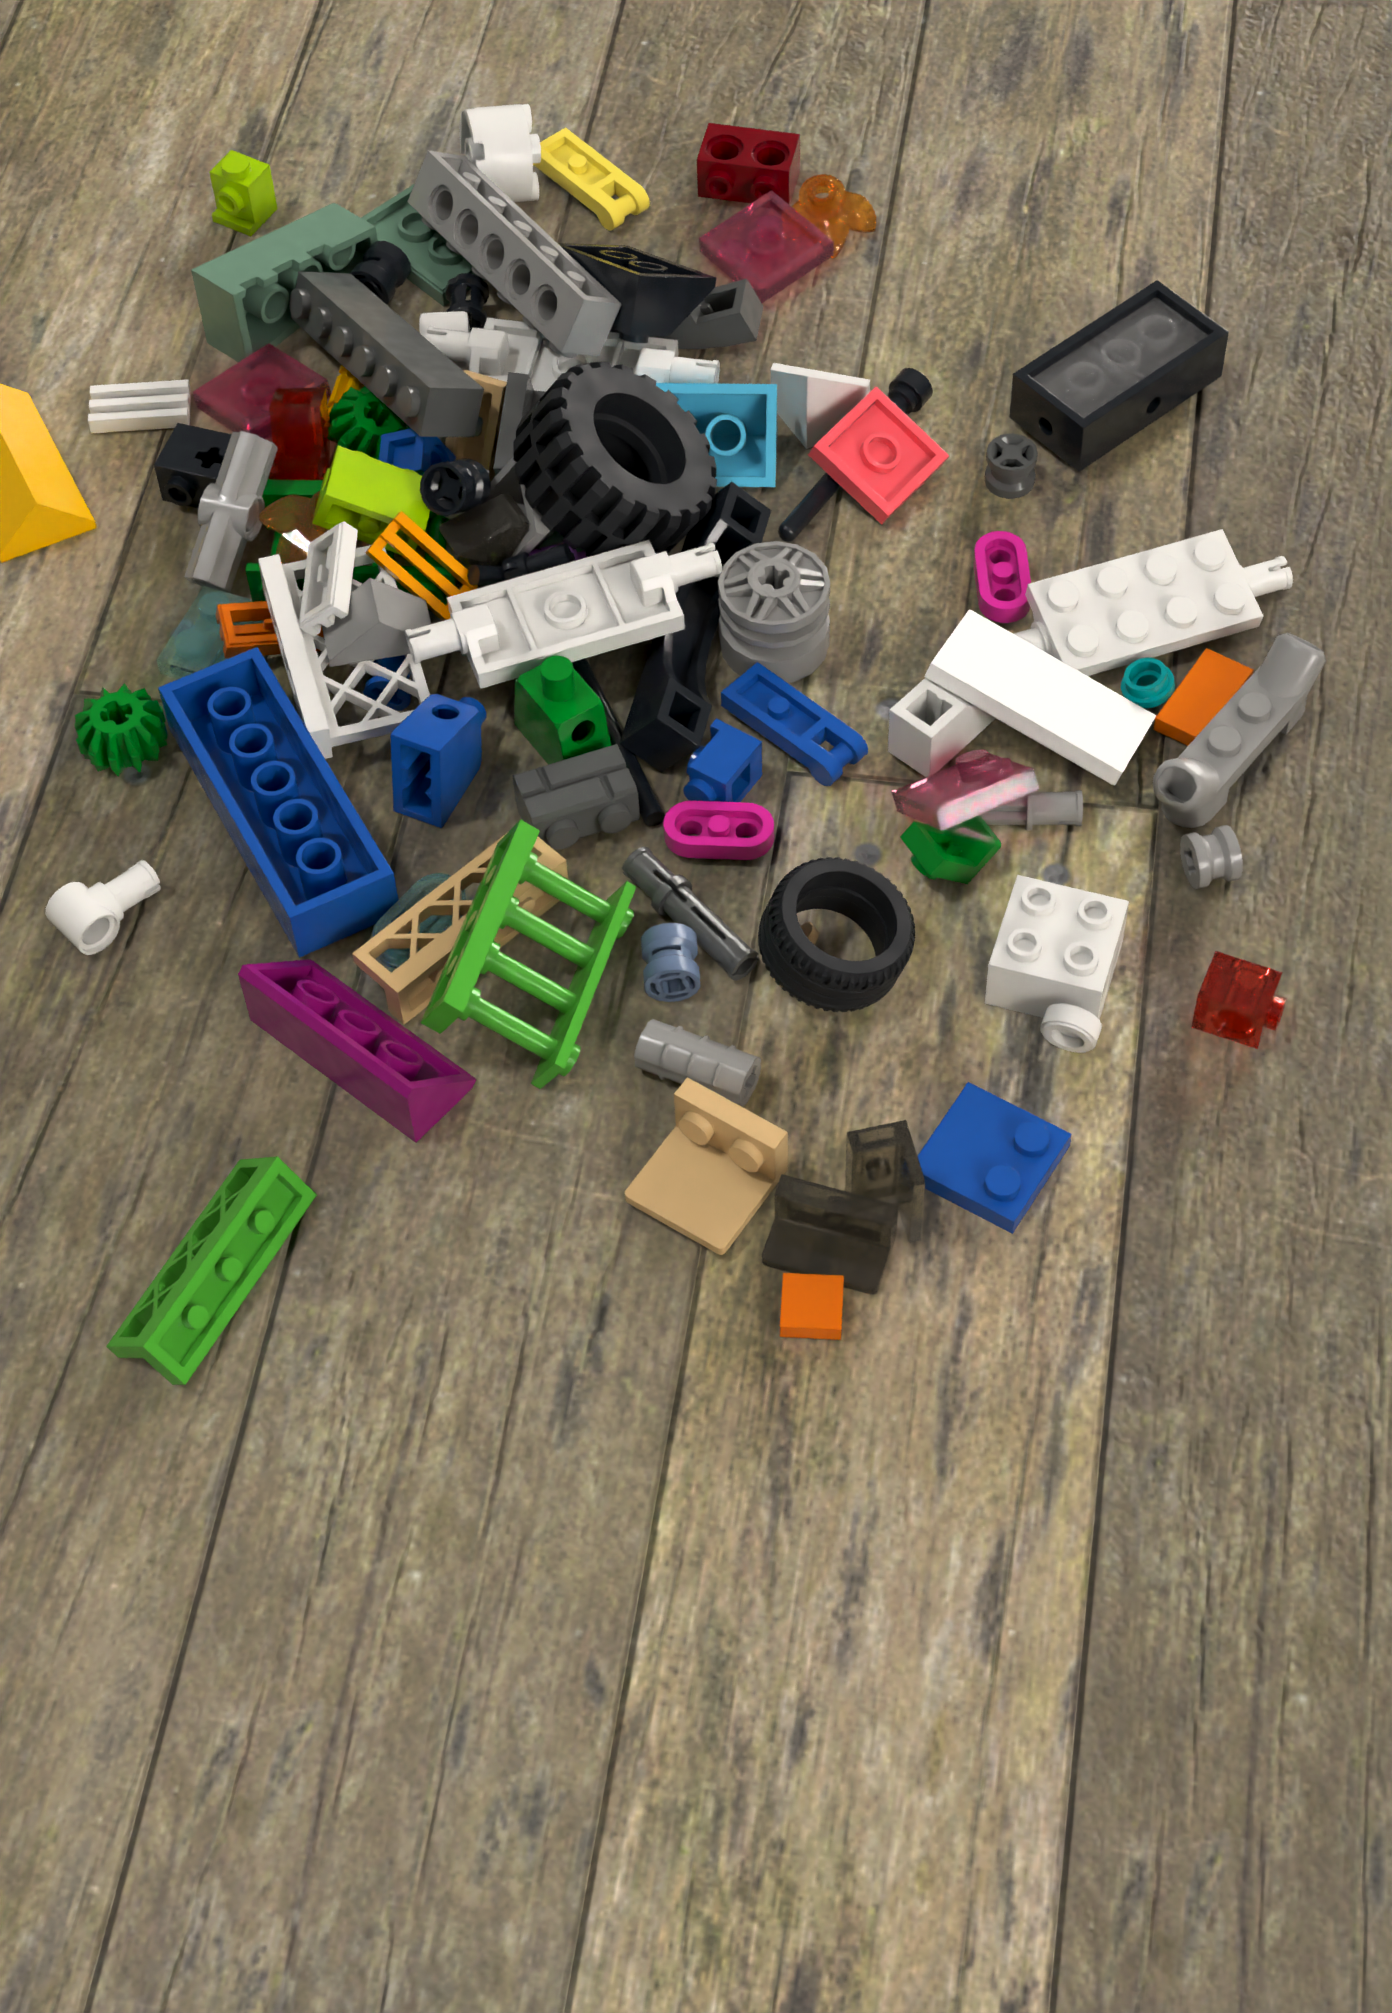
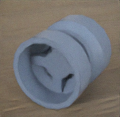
(670, 962)

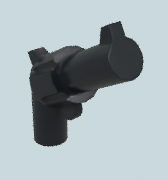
(519, 565)

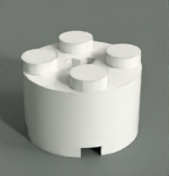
(502, 148)

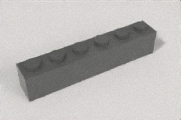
(386, 354)

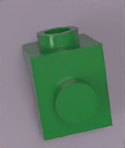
(953, 852)

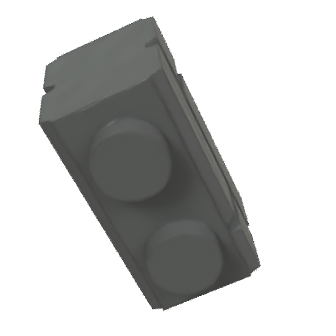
(578, 797)

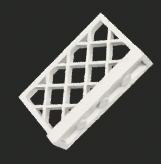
(306, 670)

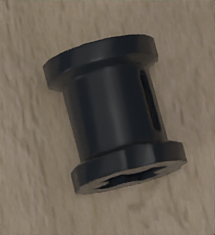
(456, 296)

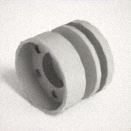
(774, 610)

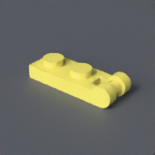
(591, 179)

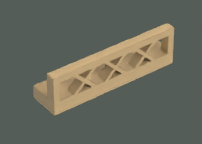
(413, 982)

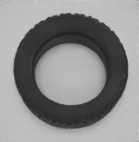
(857, 894)

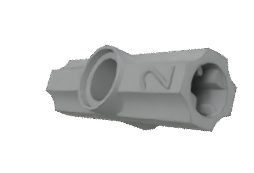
(231, 511)

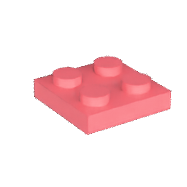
(878, 455)

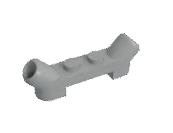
(1268, 703)

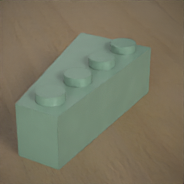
(249, 288)

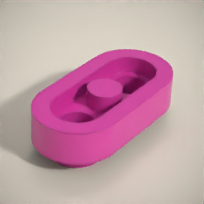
(1002, 576)
(719, 830)

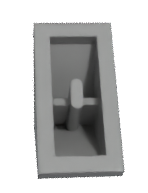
(374, 624)

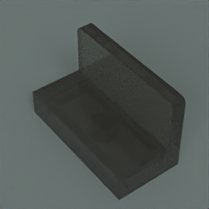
(887, 1168)
(830, 1233)

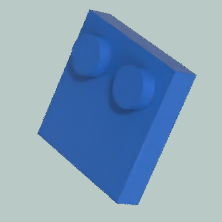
(991, 1157)

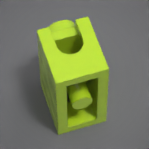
(369, 496)

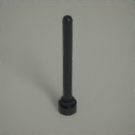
(910, 393)

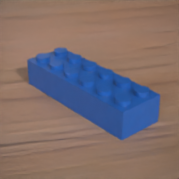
(279, 801)

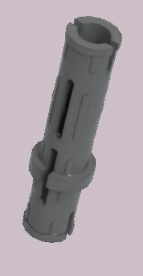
(674, 898)

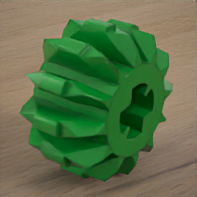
(360, 421)
(121, 729)

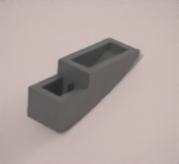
(723, 319)

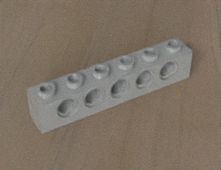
(514, 255)

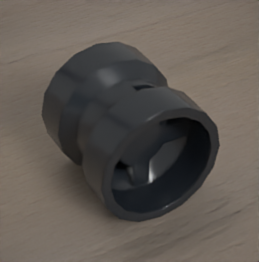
(383, 269)
(444, 482)

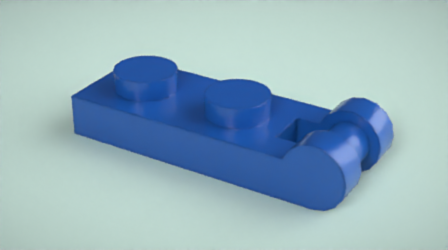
(794, 723)

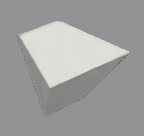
(814, 399)

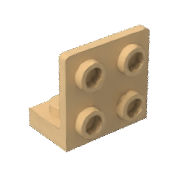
(710, 1168)

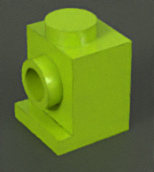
(242, 193)

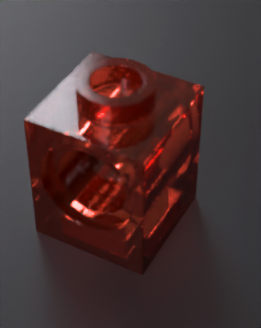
(1238, 1000)

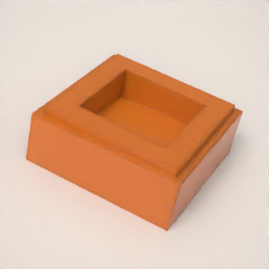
(811, 1306)

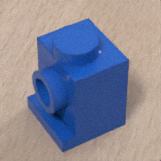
(725, 766)

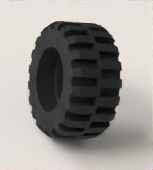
(614, 461)

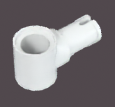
(93, 914)

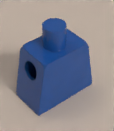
(436, 757)

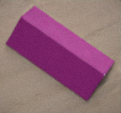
(354, 1043)

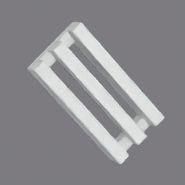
(139, 406)
(328, 578)

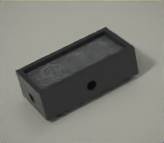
(1118, 375)

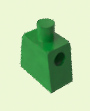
(552, 705)

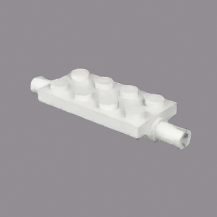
(518, 348)
(1149, 603)
(566, 611)

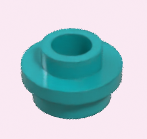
(1147, 682)

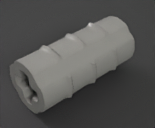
(681, 1054)

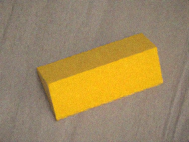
(36, 488)

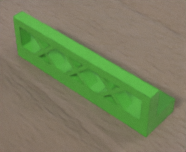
(214, 1268)

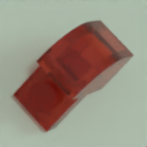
(300, 433)

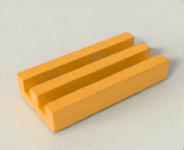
(435, 550)

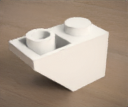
(932, 727)

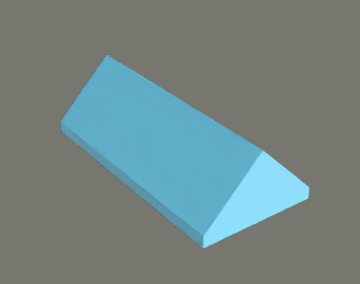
(739, 428)

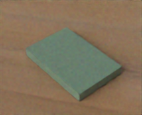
(426, 248)

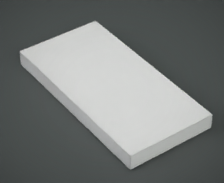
(1040, 697)

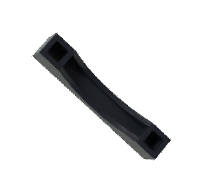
(671, 695)

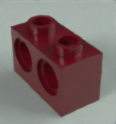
(747, 163)

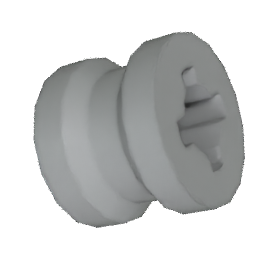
(1211, 856)

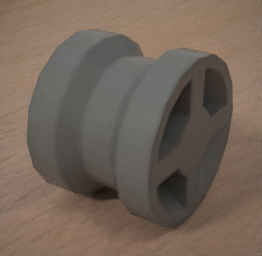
(1010, 466)

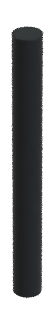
(648, 803)

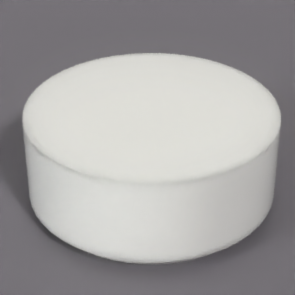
(1070, 1027)

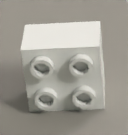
(1055, 948)

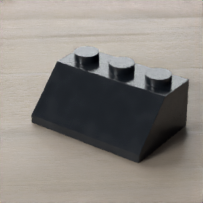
(652, 290)

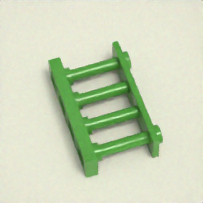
(478, 952)

